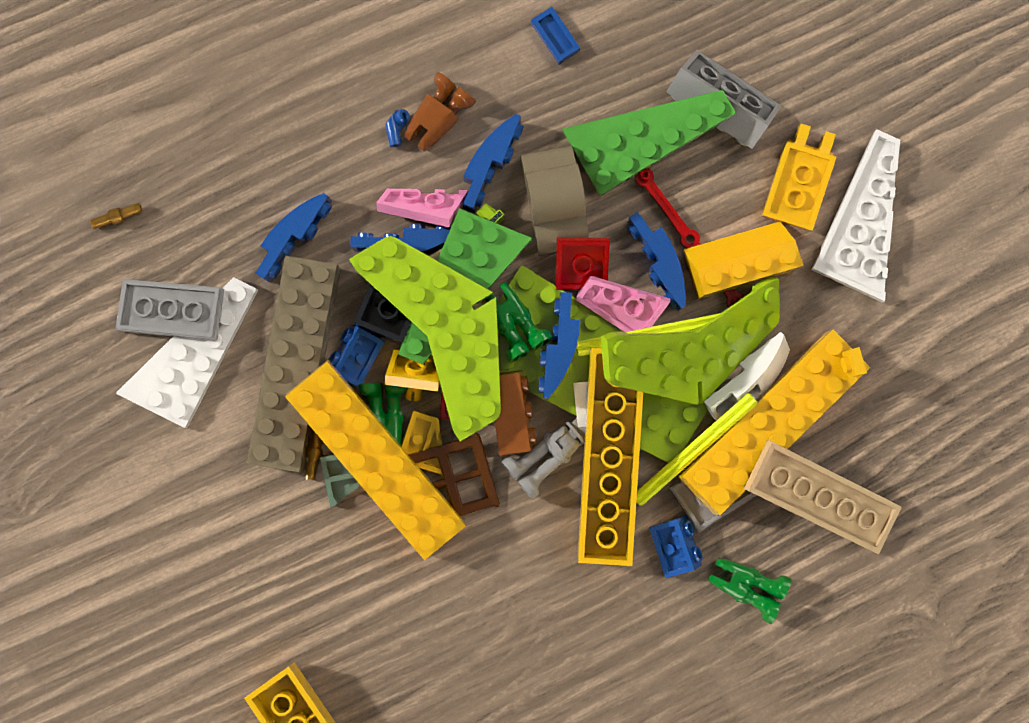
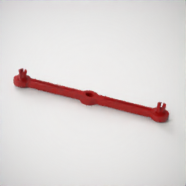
(645, 179)

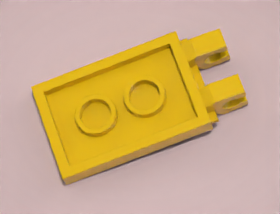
(800, 180)

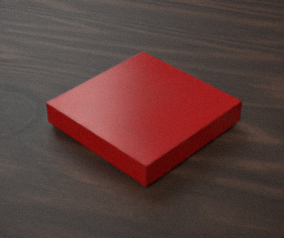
(579, 259)

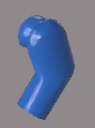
(395, 125)

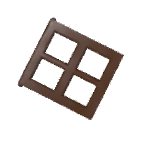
(450, 480)

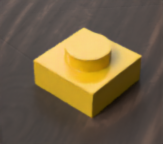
(853, 362)

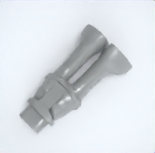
(560, 443)

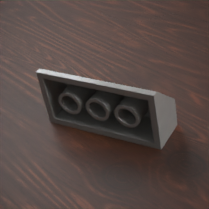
(753, 108)

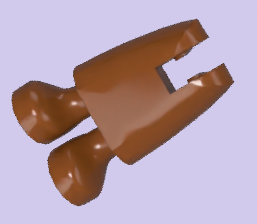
(434, 115)

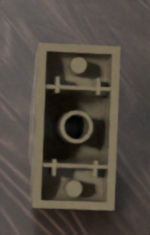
(554, 197)

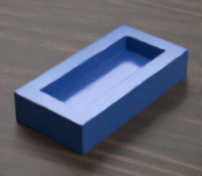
(555, 35)

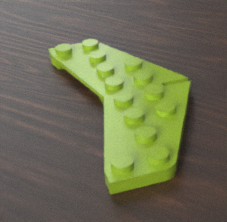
(442, 308)
(696, 361)

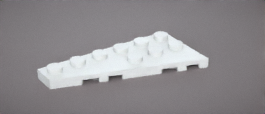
(861, 231)
(184, 367)

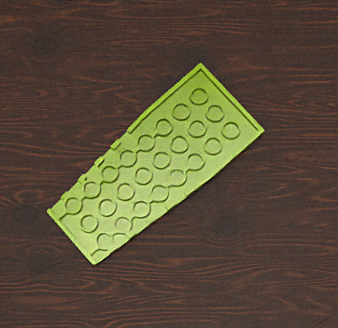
(665, 421)

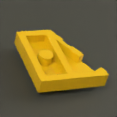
(422, 434)

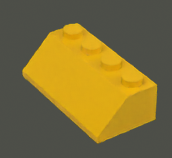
(742, 259)

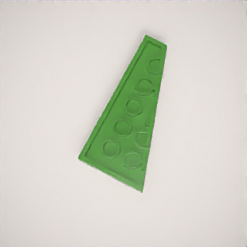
(631, 142)
(477, 251)

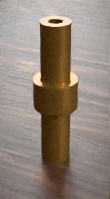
(116, 215)
(313, 455)

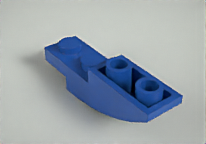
(494, 152)
(298, 225)
(416, 236)
(667, 269)
(559, 356)

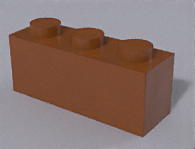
(513, 425)

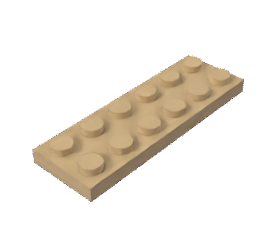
(822, 497)

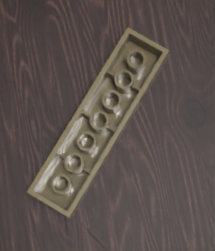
(294, 352)

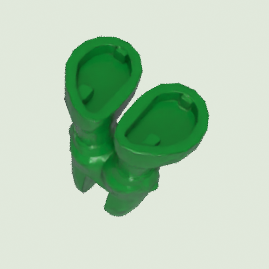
(512, 313)
(393, 417)
(748, 577)

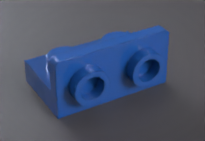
(356, 354)
(676, 546)

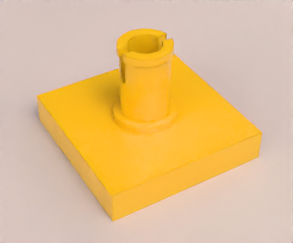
(413, 375)

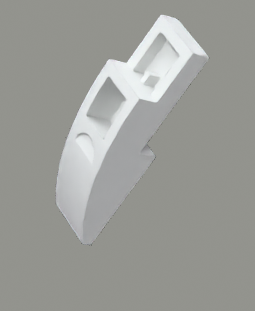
(757, 376)

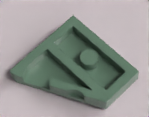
(337, 479)

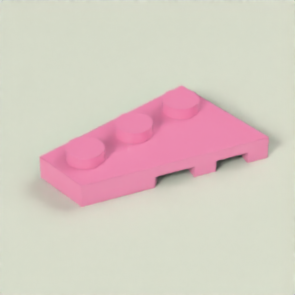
(426, 207)
(622, 305)

